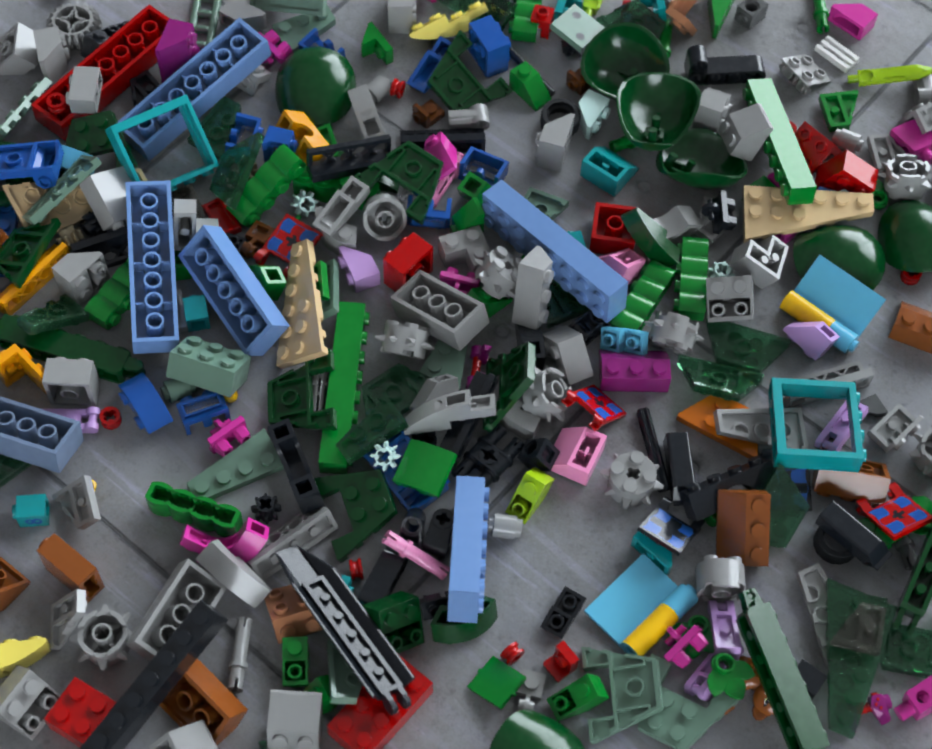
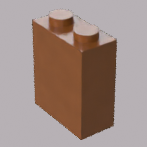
(70, 566)

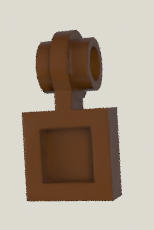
(256, 235)

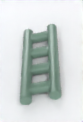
(212, 14)

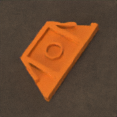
(701, 419)

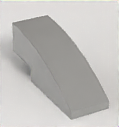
(342, 206)
(520, 422)
(233, 573)

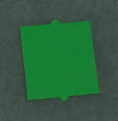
(496, 682)

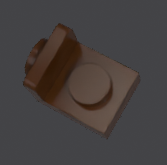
(576, 82)
(427, 114)

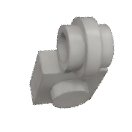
(530, 689)

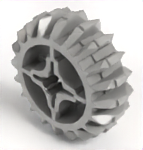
(74, 22)

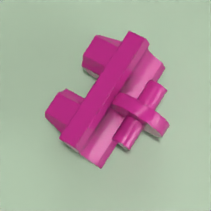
(279, 52)
(461, 283)
(227, 432)
(677, 653)

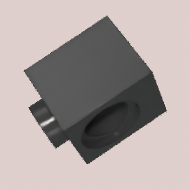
(751, 12)

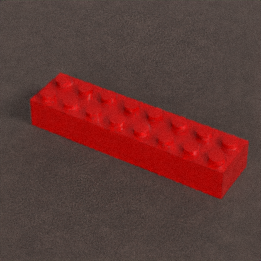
(119, 59)

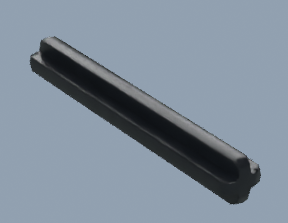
(652, 446)

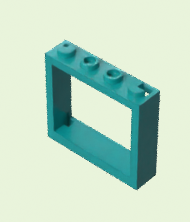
(193, 126)
(815, 458)

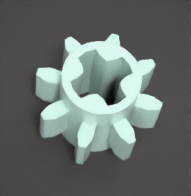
(300, 198)
(720, 269)
(379, 454)

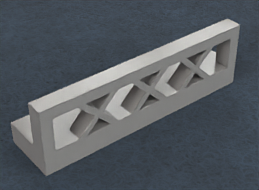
(861, 377)
(307, 532)

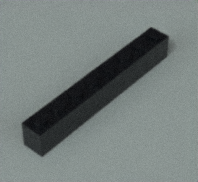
(157, 679)

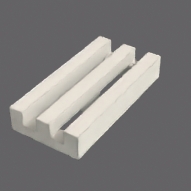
(838, 51)

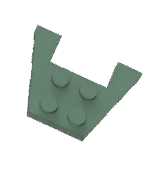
(634, 690)
(682, 720)

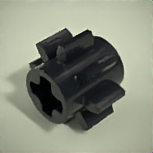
(91, 225)
(266, 514)

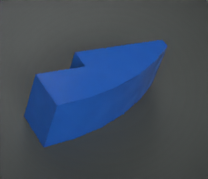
(427, 65)

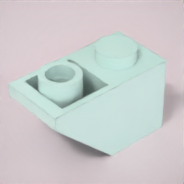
(593, 110)

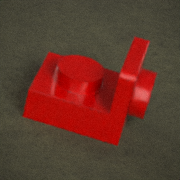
(544, 16)
(562, 662)

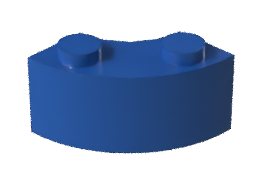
(145, 403)

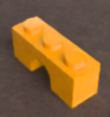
(304, 132)

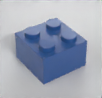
(489, 46)

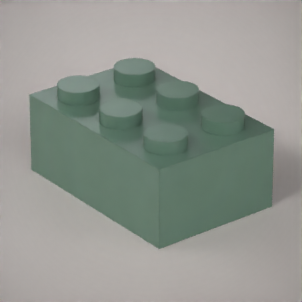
(208, 366)

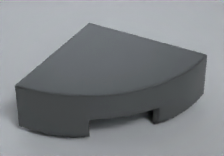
(875, 406)

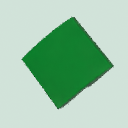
(424, 468)

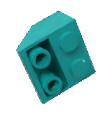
(607, 170)

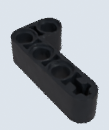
(721, 70)

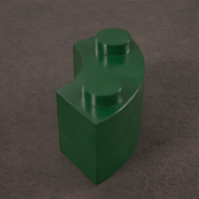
(460, 632)

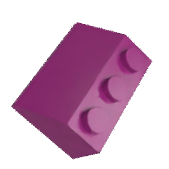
(175, 47)
(634, 372)

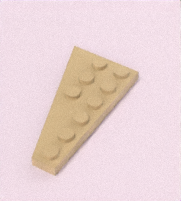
(68, 212)
(768, 213)
(301, 310)

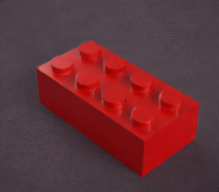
(369, 724)

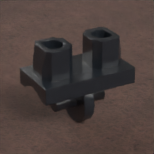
(717, 212)

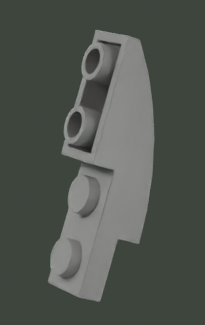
(366, 113)
(455, 406)

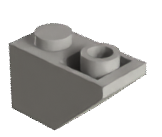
(251, 15)
(434, 388)

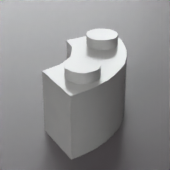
(679, 222)
(345, 236)

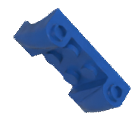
(32, 159)
(407, 497)

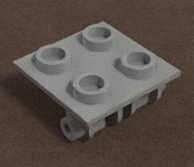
(802, 72)

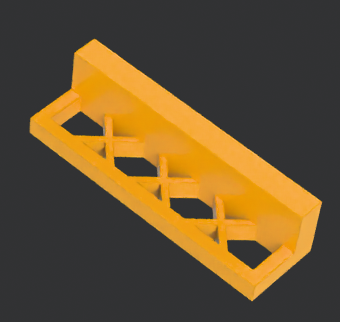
(14, 298)

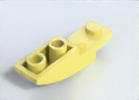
(441, 26)
(21, 653)

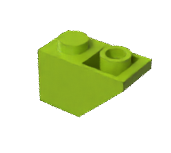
(529, 494)

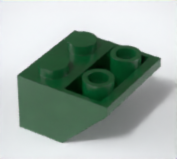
(398, 619)

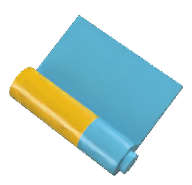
(835, 298)
(641, 606)

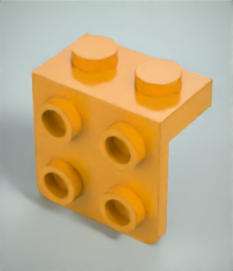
(17, 363)

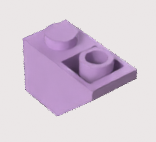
(359, 268)
(812, 337)

